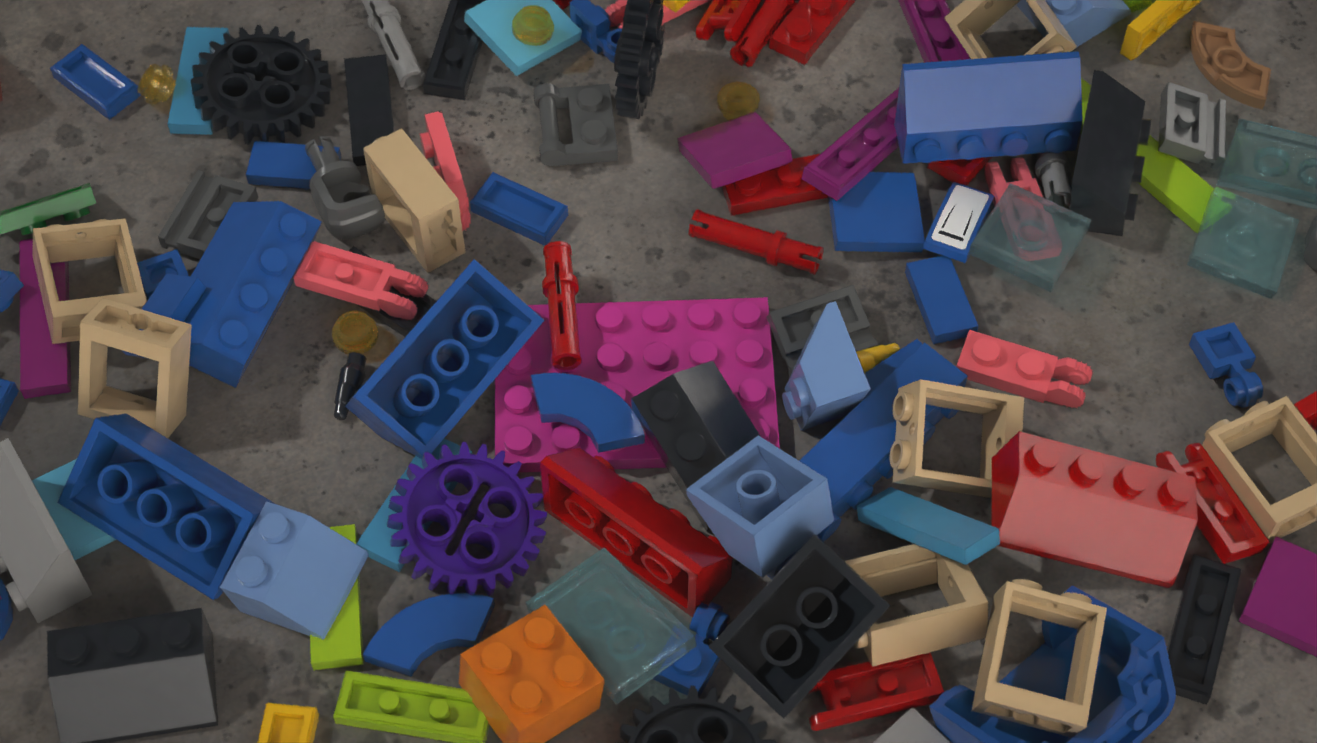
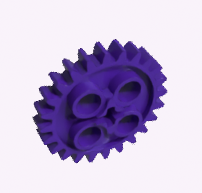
(427, 500)

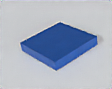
(879, 215)

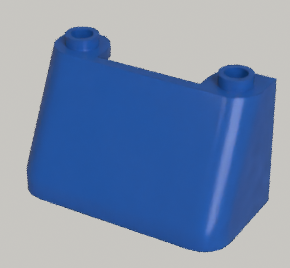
(1128, 698)

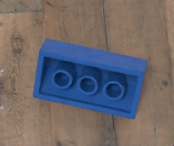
(989, 107)
(245, 281)
(445, 362)
(161, 501)

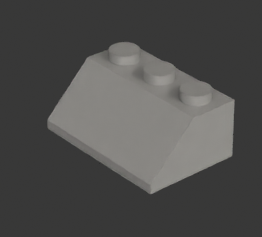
(33, 547)

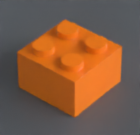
(531, 679)

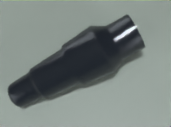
(349, 382)

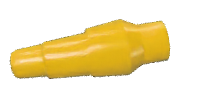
(872, 356)

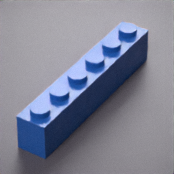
(860, 445)

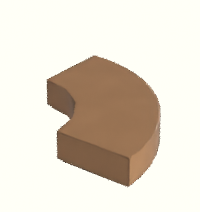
(1227, 66)

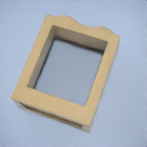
(975, 17)
(415, 200)
(63, 244)
(160, 340)
(1000, 423)
(1298, 441)
(928, 631)
(1028, 707)

